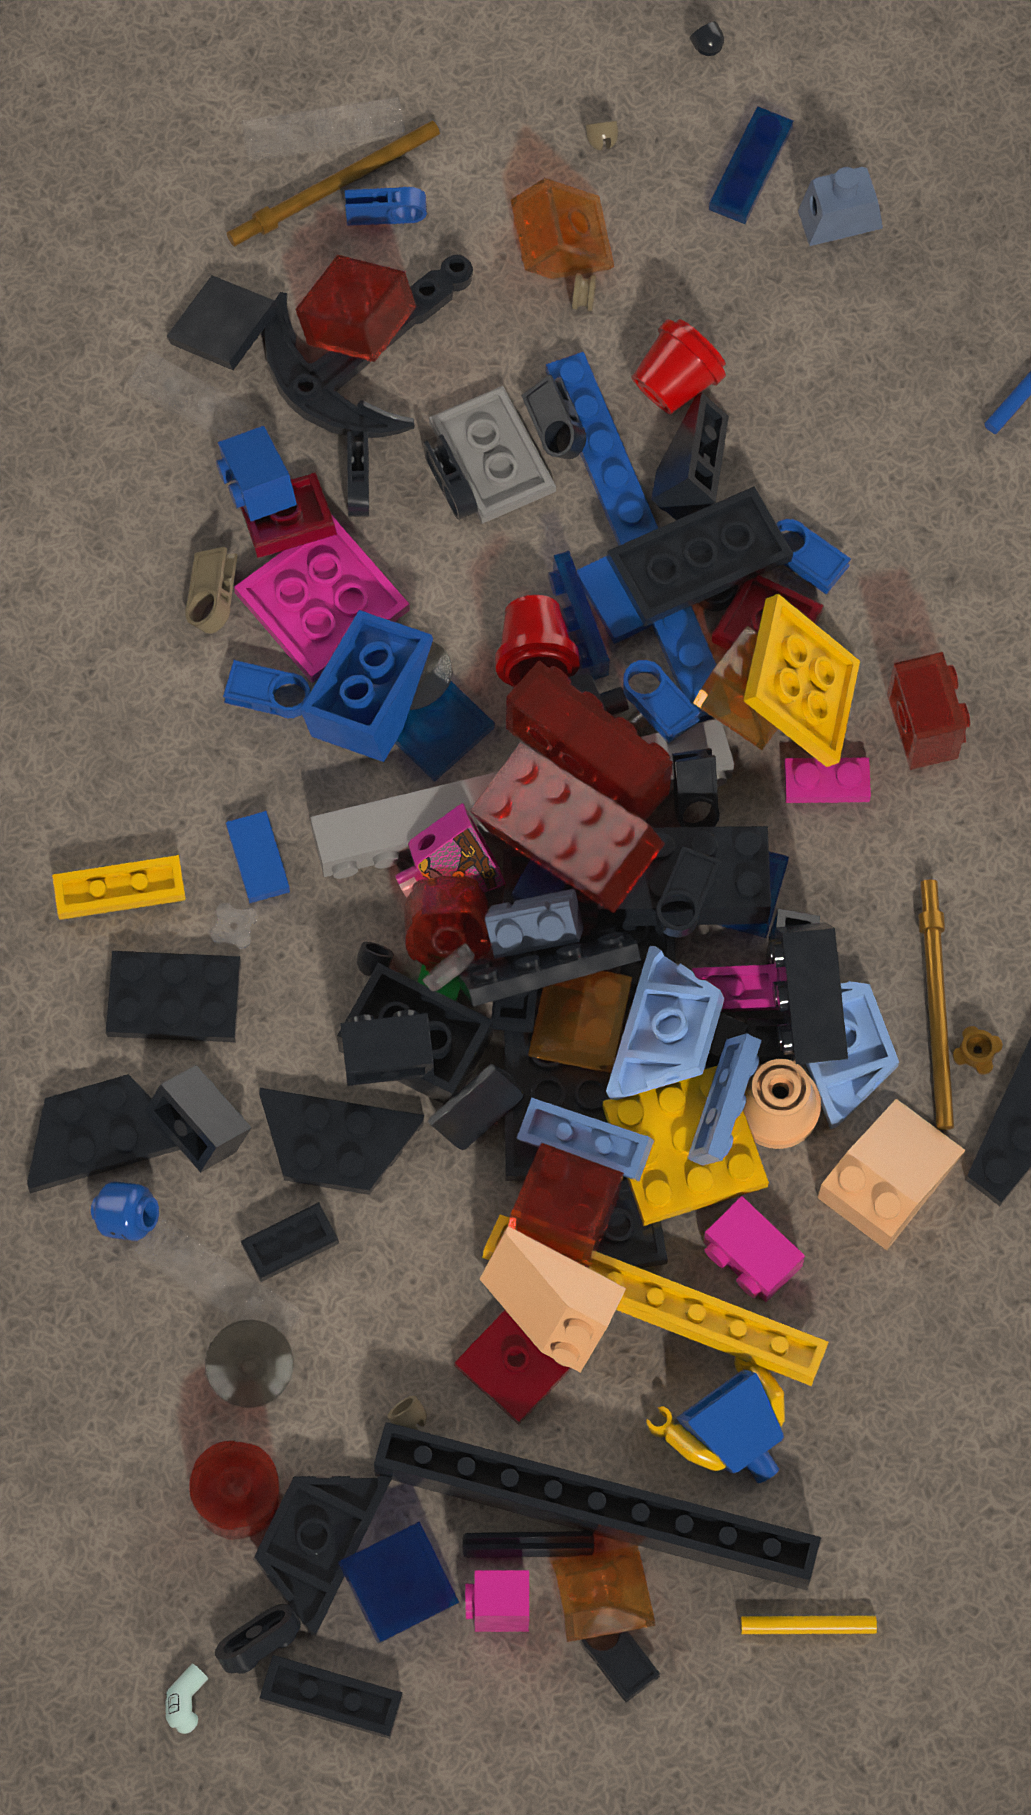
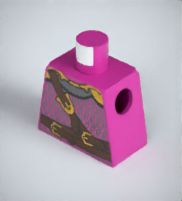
(451, 849)

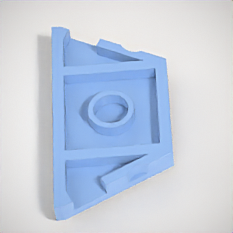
(666, 1028)
(870, 1056)

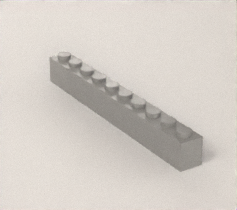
(382, 829)

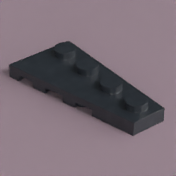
(1006, 1147)

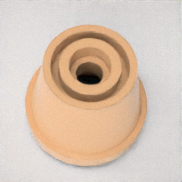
(783, 1121)

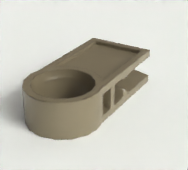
(211, 581)

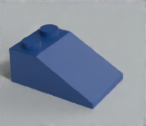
(368, 686)

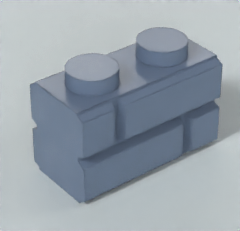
(534, 923)

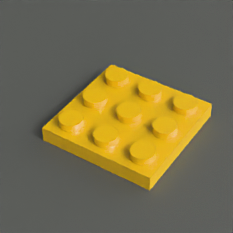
(802, 680)
(669, 1179)

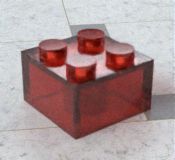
(356, 308)
(927, 710)
(566, 1203)

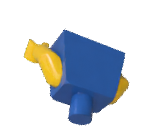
(731, 1424)

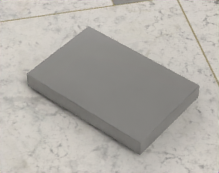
(494, 453)

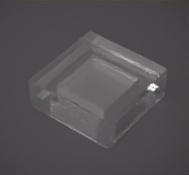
(449, 968)

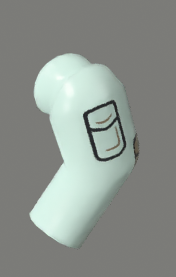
(179, 1699)

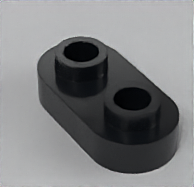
(258, 1638)

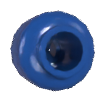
(125, 1211)

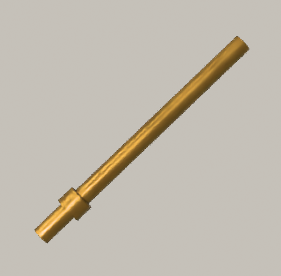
(267, 218)
(932, 925)

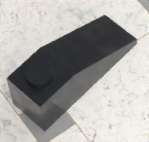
(693, 462)

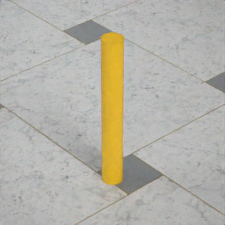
(808, 1625)

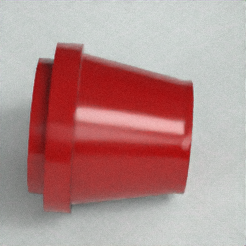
(678, 366)
(531, 634)

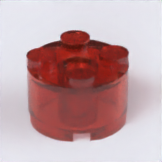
(444, 916)
(246, 1467)

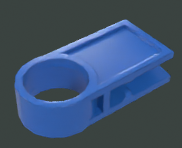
(385, 206)
(817, 559)
(255, 688)
(665, 707)

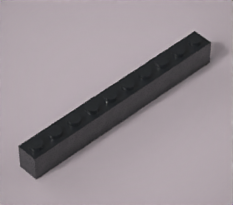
(597, 1506)

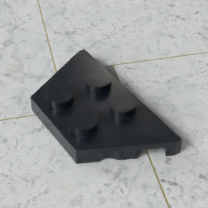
(94, 1133)
(335, 1140)
(312, 1532)

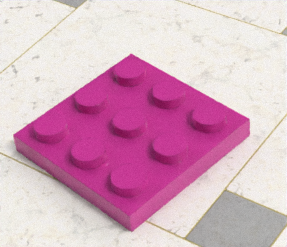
(314, 593)

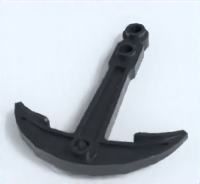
(333, 370)

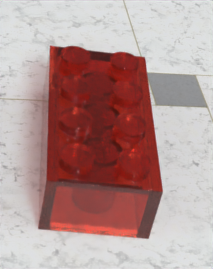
(588, 741)
(567, 827)

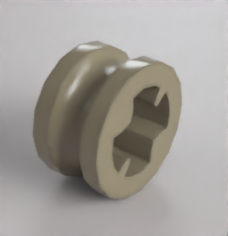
(584, 292)

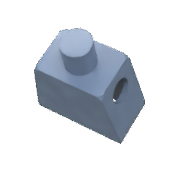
(840, 206)

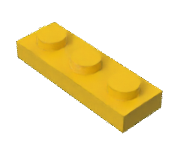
(118, 887)

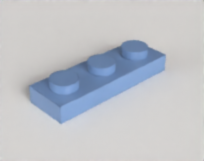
(725, 1100)
(586, 1138)

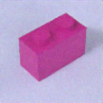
(752, 1250)
(499, 1601)

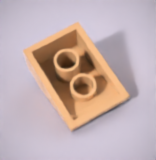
(889, 1173)
(551, 1297)

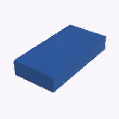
(610, 600)
(257, 857)

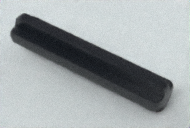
(528, 1544)

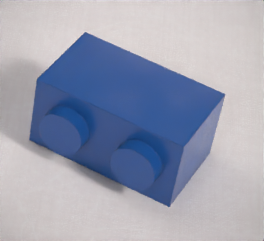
(255, 473)

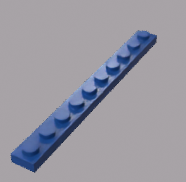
(631, 517)

